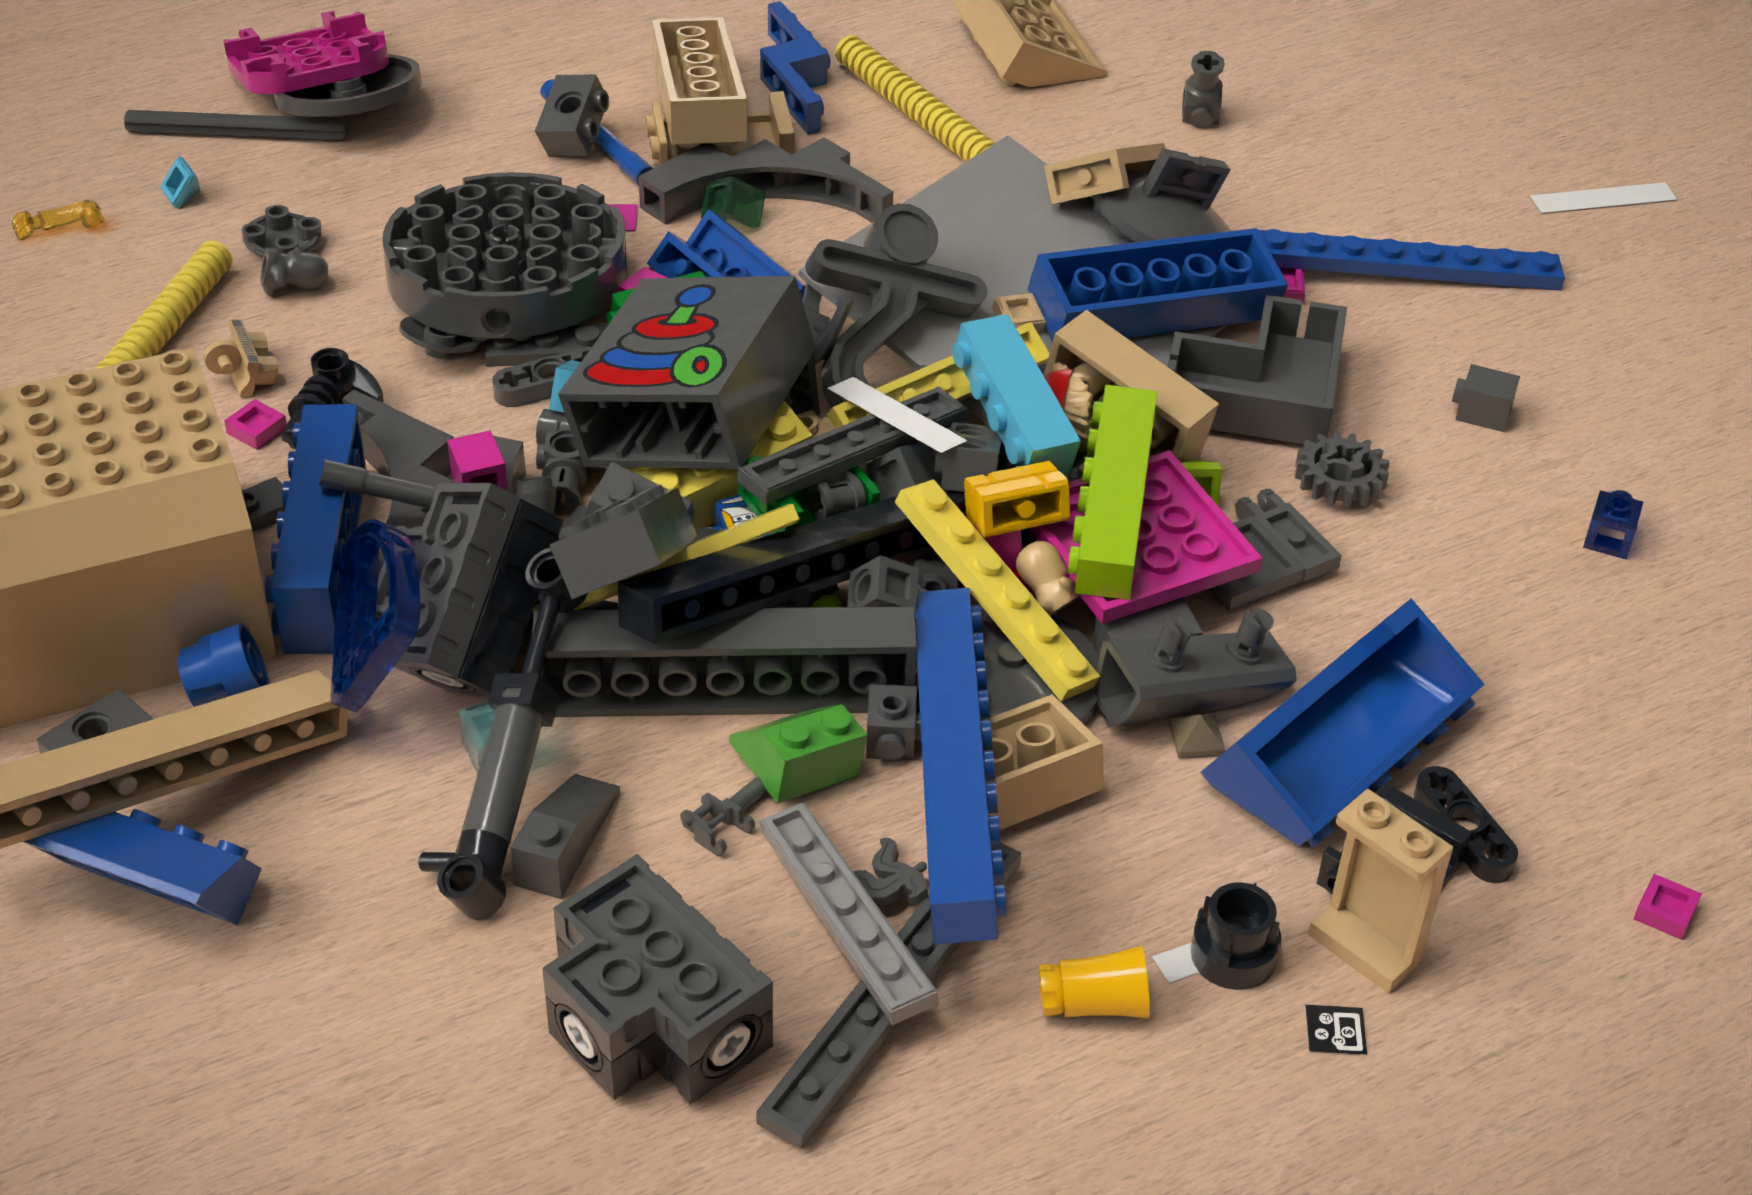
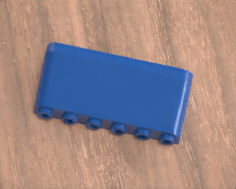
(1348, 727)

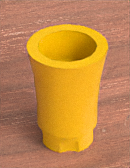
(1096, 985)

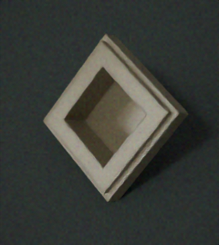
(1196, 736)

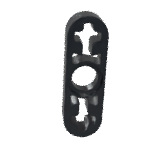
(1464, 804)

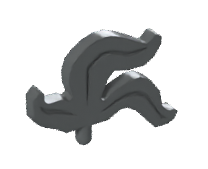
(897, 877)

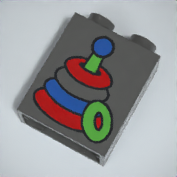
(689, 372)

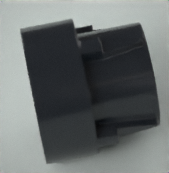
(1236, 937)

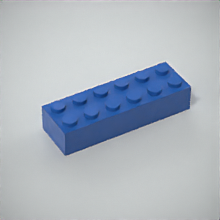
(1160, 283)
(313, 530)

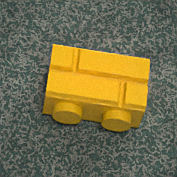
(1017, 498)

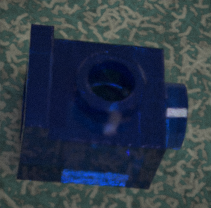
(1617, 512)

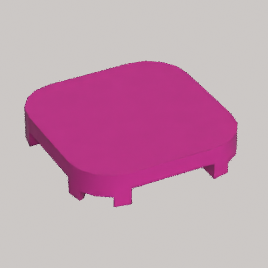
(308, 57)

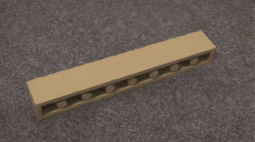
(165, 755)

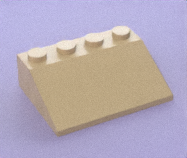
(1030, 41)

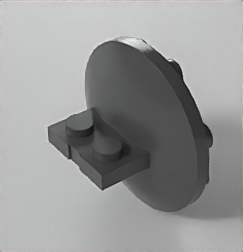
(1167, 200)

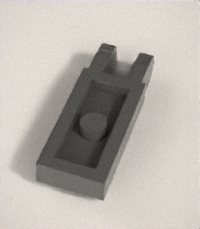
(1291, 532)

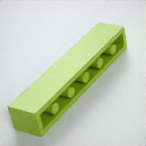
(1115, 492)

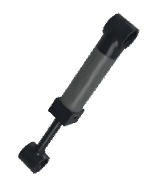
(521, 708)

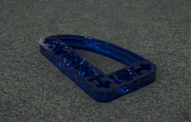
(367, 648)

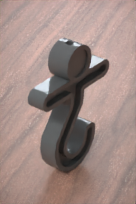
(901, 284)

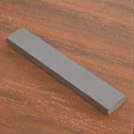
(849, 914)

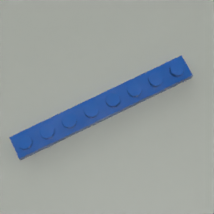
(1414, 260)

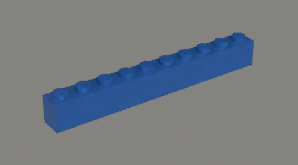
(956, 768)

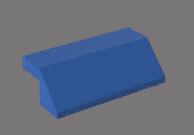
(716, 251)

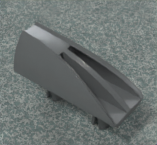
(1190, 673)

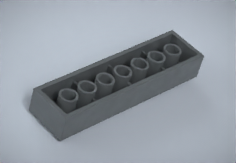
(736, 667)

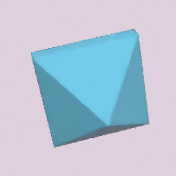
(180, 183)

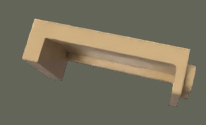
(770, 125)
(1098, 172)
(1382, 891)

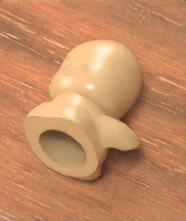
(1046, 575)

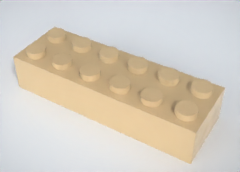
(699, 82)

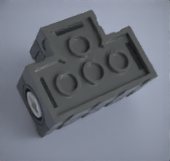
(472, 584)
(652, 987)

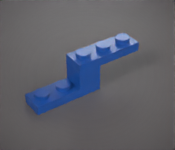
(794, 66)

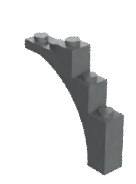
(811, 174)

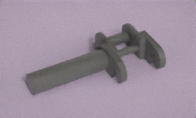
(725, 811)

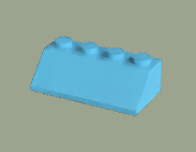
(1015, 394)

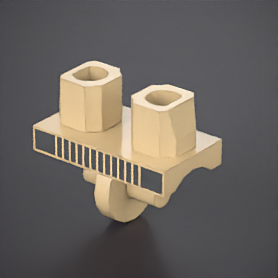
(242, 358)

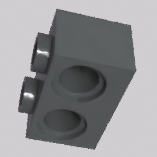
(974, 457)

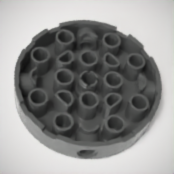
(504, 268)

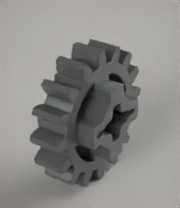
(1341, 469)

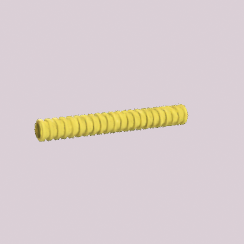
(911, 98)
(172, 305)

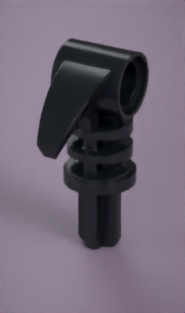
(331, 381)

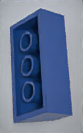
(158, 861)

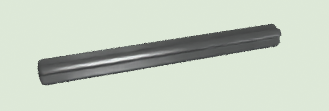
(235, 125)

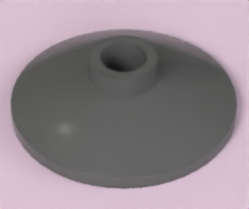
(436, 342)

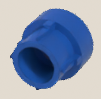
(221, 665)

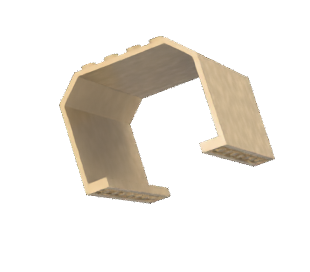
(117, 534)

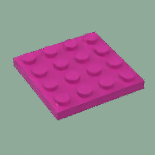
(1181, 544)

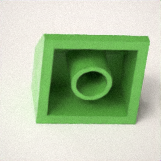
(803, 751)

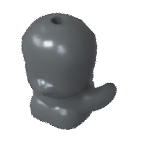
(296, 268)

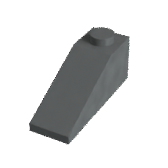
(560, 834)

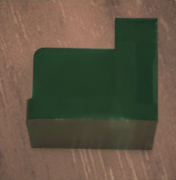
(734, 201)

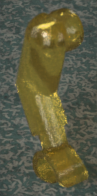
(86, 210)

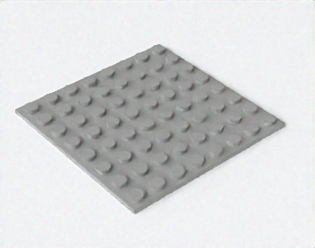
(993, 224)

